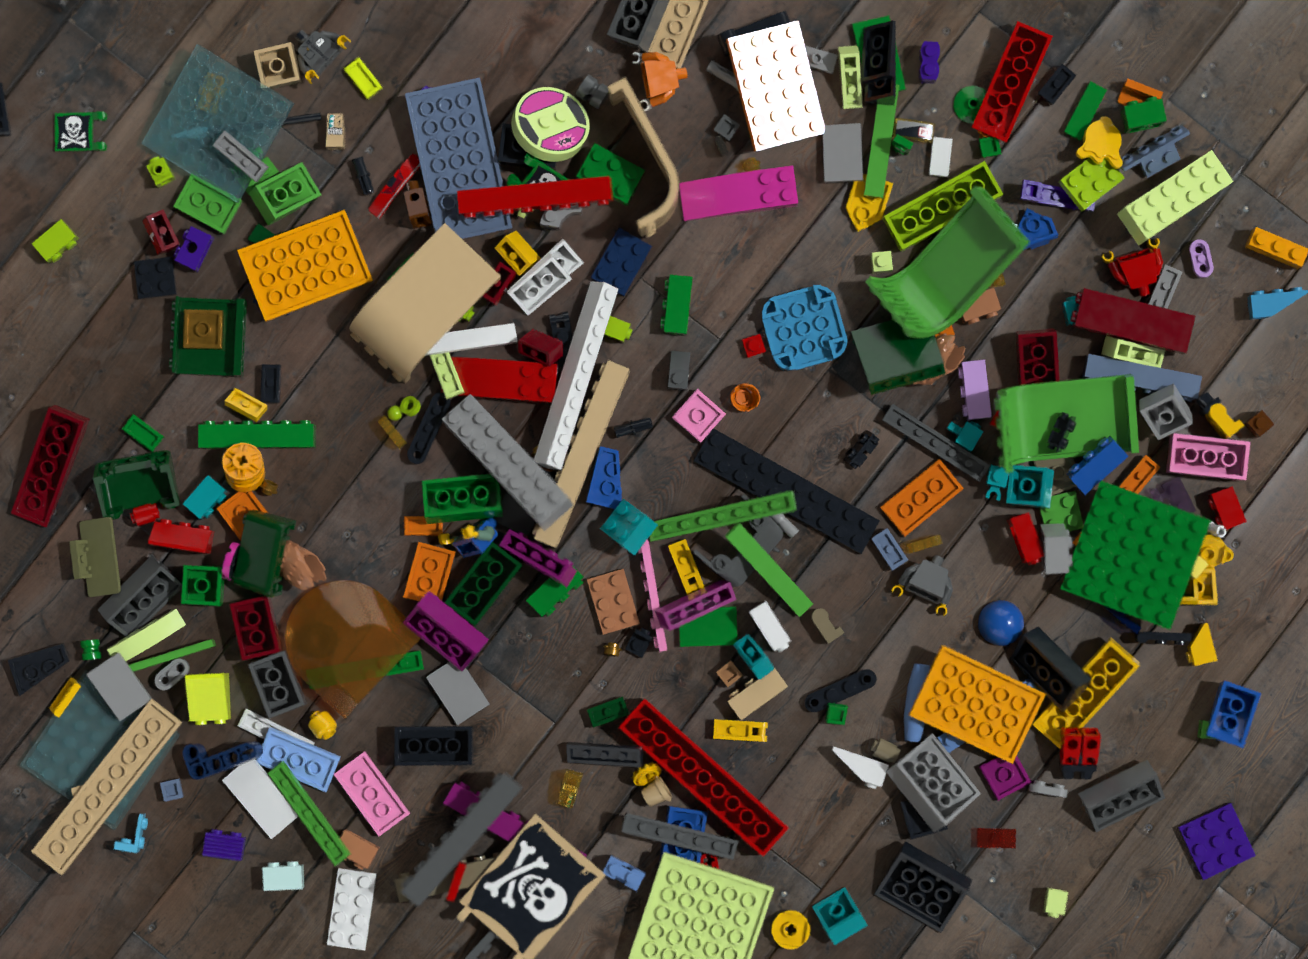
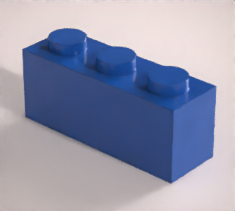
(1097, 464)

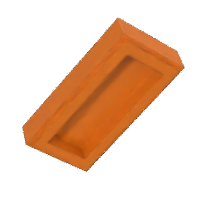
(418, 527)

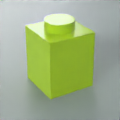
(618, 329)

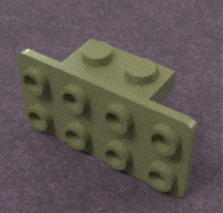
(96, 557)

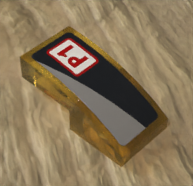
(914, 130)

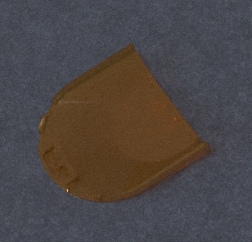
(346, 641)

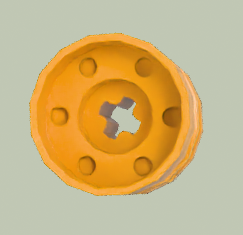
(241, 475)

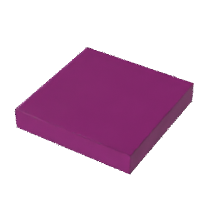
(1004, 776)

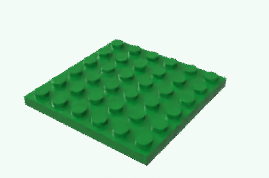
(1135, 554)

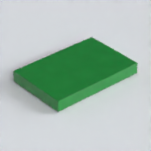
(711, 629)

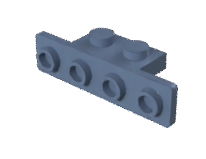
(1156, 154)

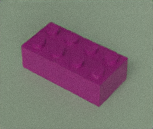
(445, 631)

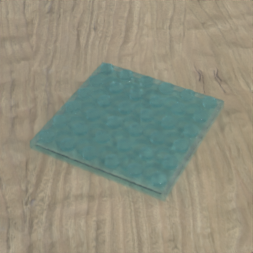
(204, 103)
(80, 741)

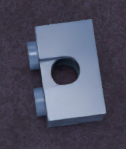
(615, 870)

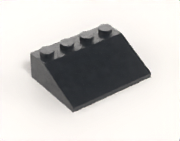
(923, 887)

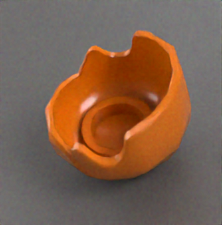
(745, 397)

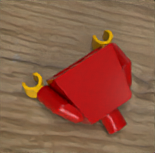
(1137, 268)

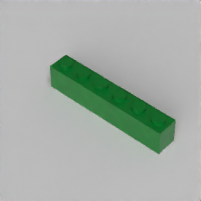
(259, 435)

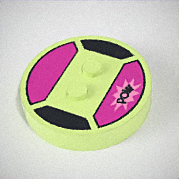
(550, 124)

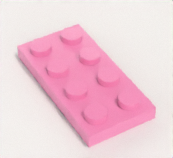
(372, 793)

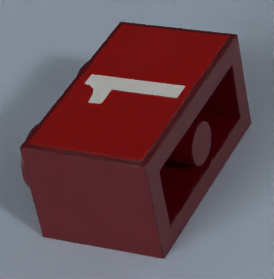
(160, 232)
(497, 291)

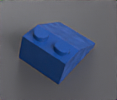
(1232, 713)

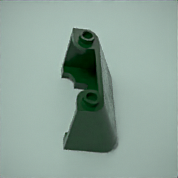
(136, 482)
(262, 552)

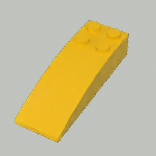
(1108, 672)

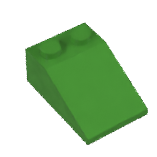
(284, 193)

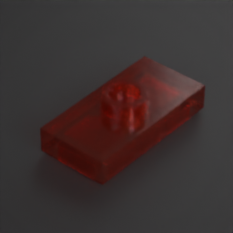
(996, 838)

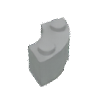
(554, 218)

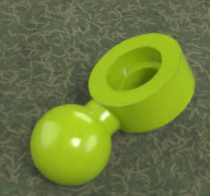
(395, 413)

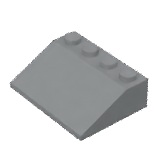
(933, 783)

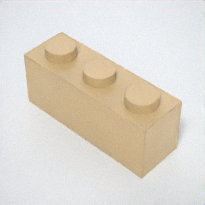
(756, 694)

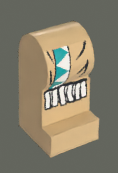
(335, 131)

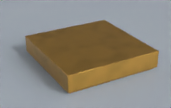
(203, 329)

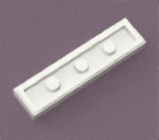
(259, 726)

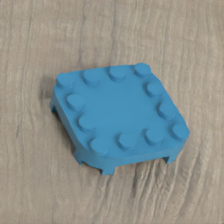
(804, 328)

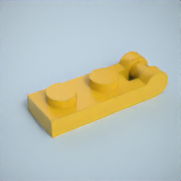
(686, 566)
(739, 730)

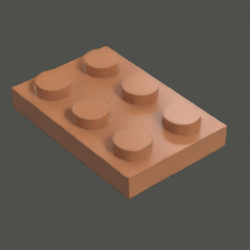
(613, 601)

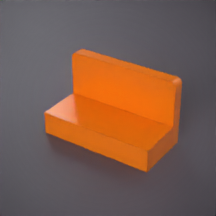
(1136, 91)

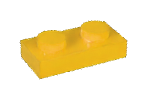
(246, 404)

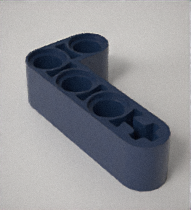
(225, 759)

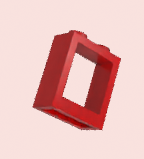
(1026, 539)

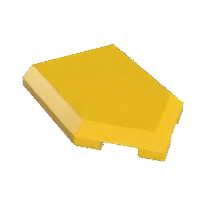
(864, 209)

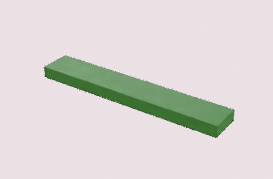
(880, 149)
(768, 569)
(173, 655)
(309, 813)

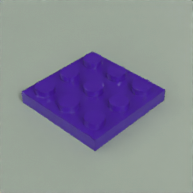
(1216, 841)

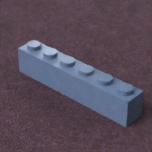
(1146, 377)

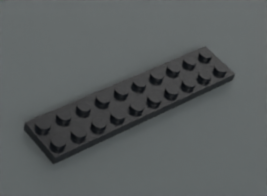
(766, 478)

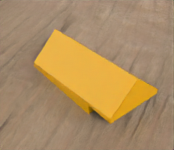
(1201, 590)

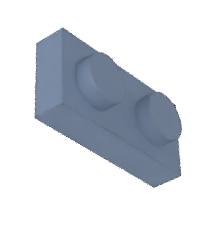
(889, 549)

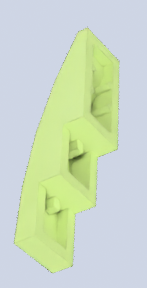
(148, 635)

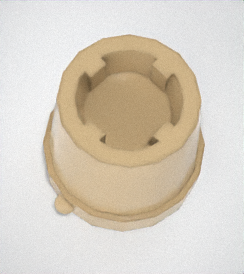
(656, 792)

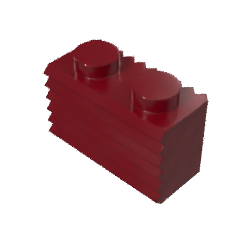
(540, 347)

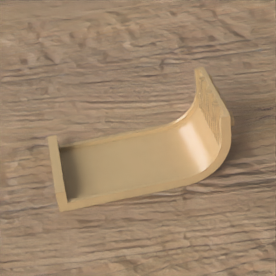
(647, 226)
(422, 302)

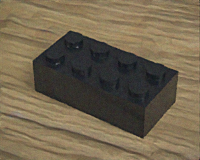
(433, 745)

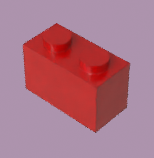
(1226, 508)

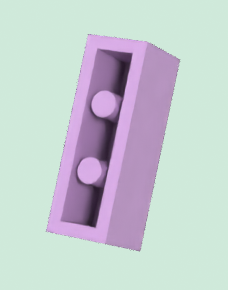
(974, 390)

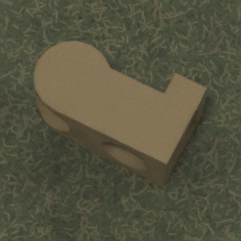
(825, 627)

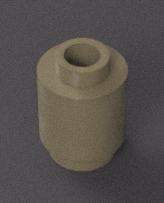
(885, 750)

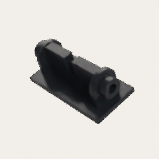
(1065, 426)
(866, 442)

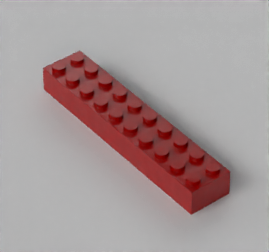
(704, 777)

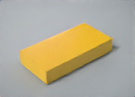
(64, 697)

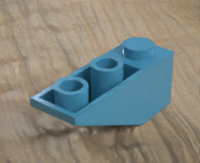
(1267, 305)

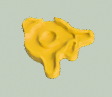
(1102, 142)
(1215, 551)

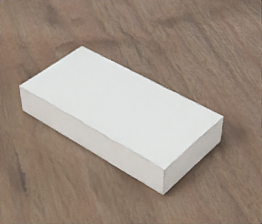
(940, 157)

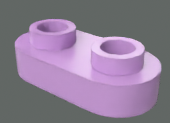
(1203, 258)

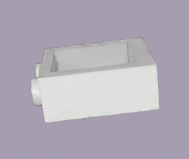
(770, 627)

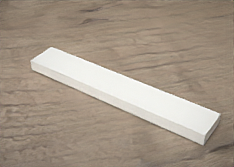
(475, 339)

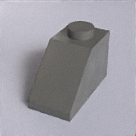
(679, 370)

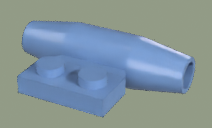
(913, 727)

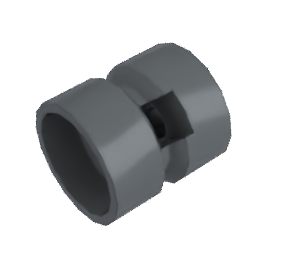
(593, 92)

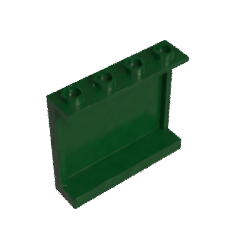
(894, 358)
(214, 362)

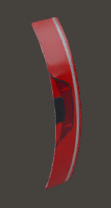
(394, 186)

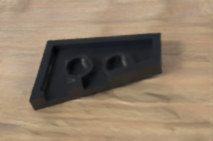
(36, 666)

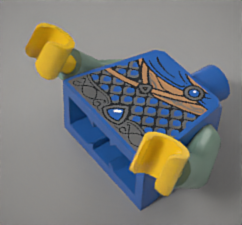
(473, 538)

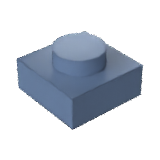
(172, 790)

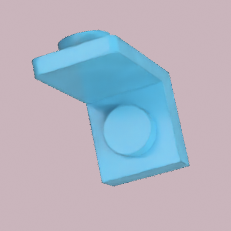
(126, 843)

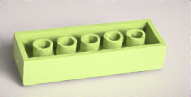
(1175, 197)

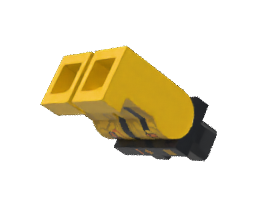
(1217, 416)

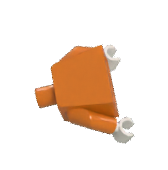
(659, 77)

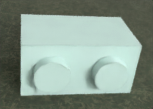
(283, 876)

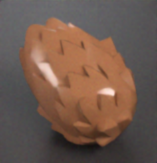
(950, 354)
(301, 566)

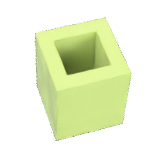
(881, 262)
(1055, 902)

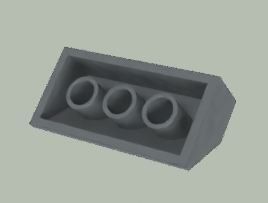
(141, 597)
(1122, 795)

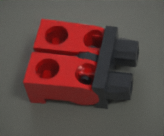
(1079, 751)

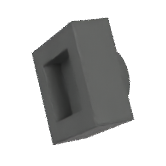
(726, 127)

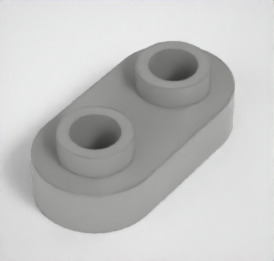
(172, 674)
(1056, 790)

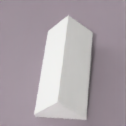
(545, 277)

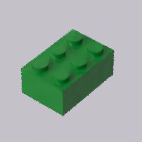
(624, 174)

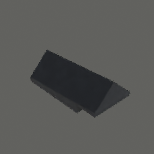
(879, 63)

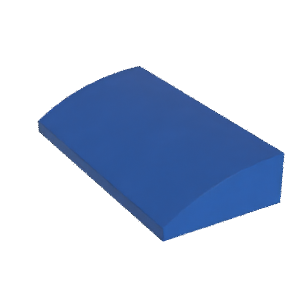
(686, 818)

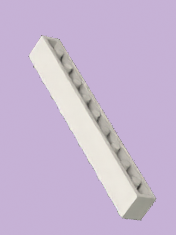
(575, 375)

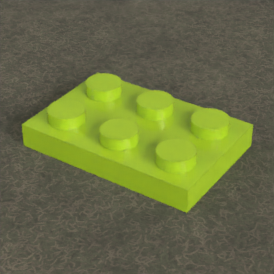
(1090, 182)

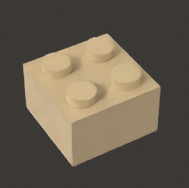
(278, 65)

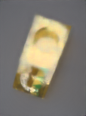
(569, 788)

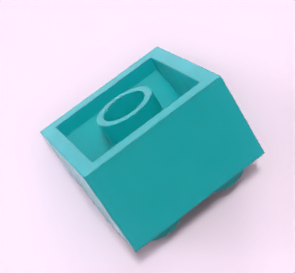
(839, 916)

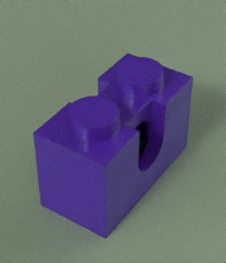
(195, 259)

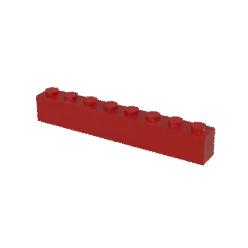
(535, 196)

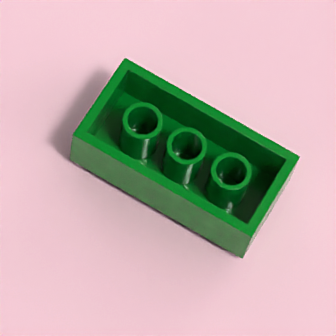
(461, 498)

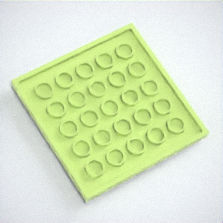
(700, 913)

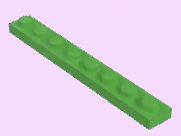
(724, 516)

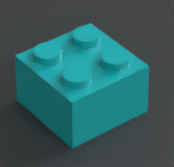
(1030, 486)
(629, 526)

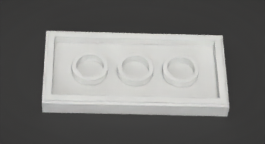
(260, 797)

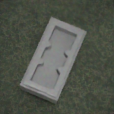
(821, 59)

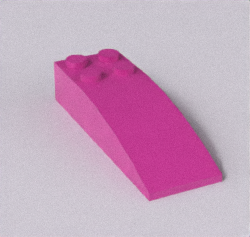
(739, 193)

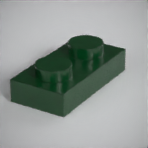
(608, 712)

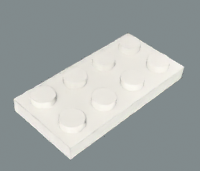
(351, 909)

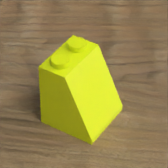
(208, 698)

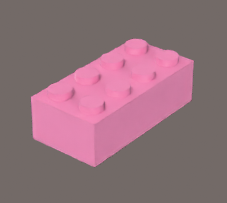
(1208, 457)

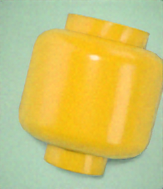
(322, 725)

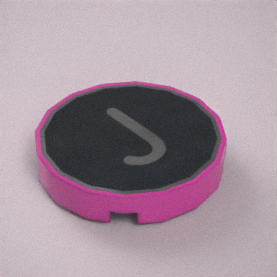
(230, 561)

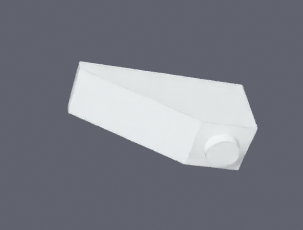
(866, 769)

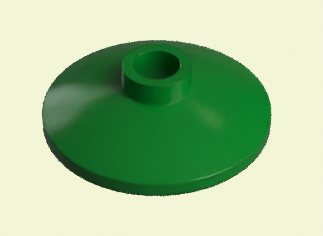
(962, 103)

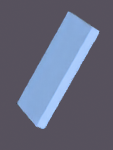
(306, 761)

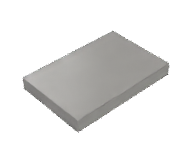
(842, 153)
(119, 686)
(457, 692)

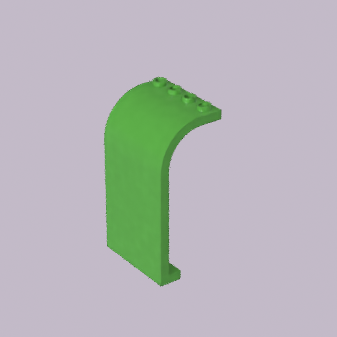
(952, 268)
(1029, 412)

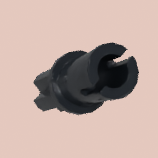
(363, 175)
(633, 427)

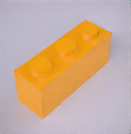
(1277, 248)

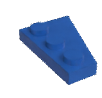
(605, 480)

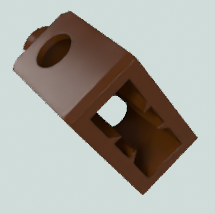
(417, 206)

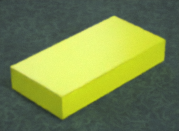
(363, 78)

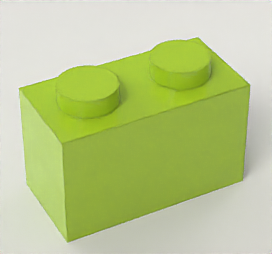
(55, 241)

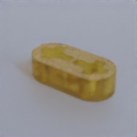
(392, 431)
(923, 544)

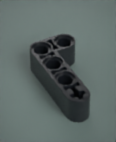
(771, 21)

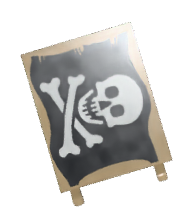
(531, 888)

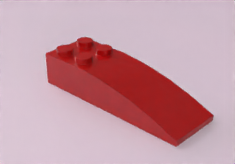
(1011, 81)
(506, 379)

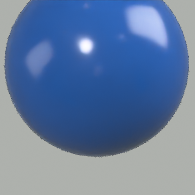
(1001, 623)

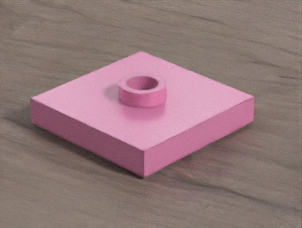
(699, 415)

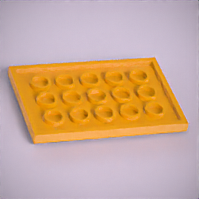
(305, 265)
(977, 704)

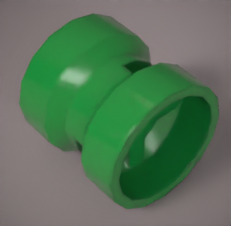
(90, 649)

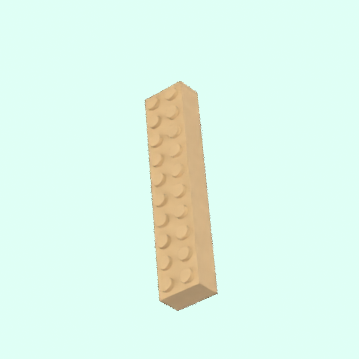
(586, 444)

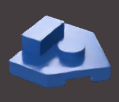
(1037, 229)

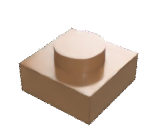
(729, 673)

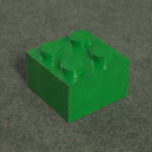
(1143, 115)
(202, 585)

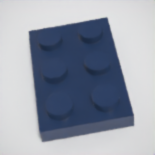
(621, 261)

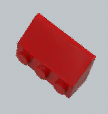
(182, 536)

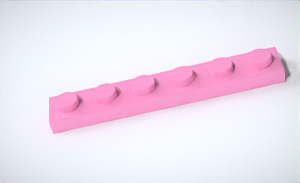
(653, 602)

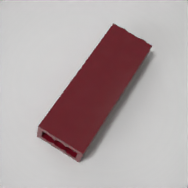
(1132, 321)

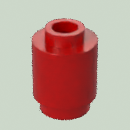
(145, 514)

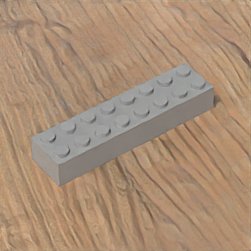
(507, 462)

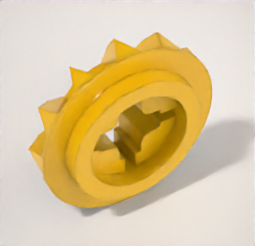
(646, 774)

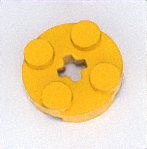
(784, 920)

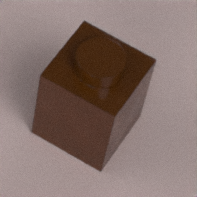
(1259, 424)

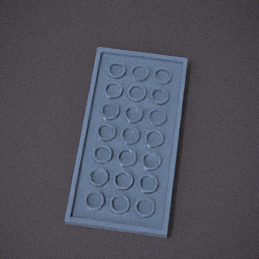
(456, 153)

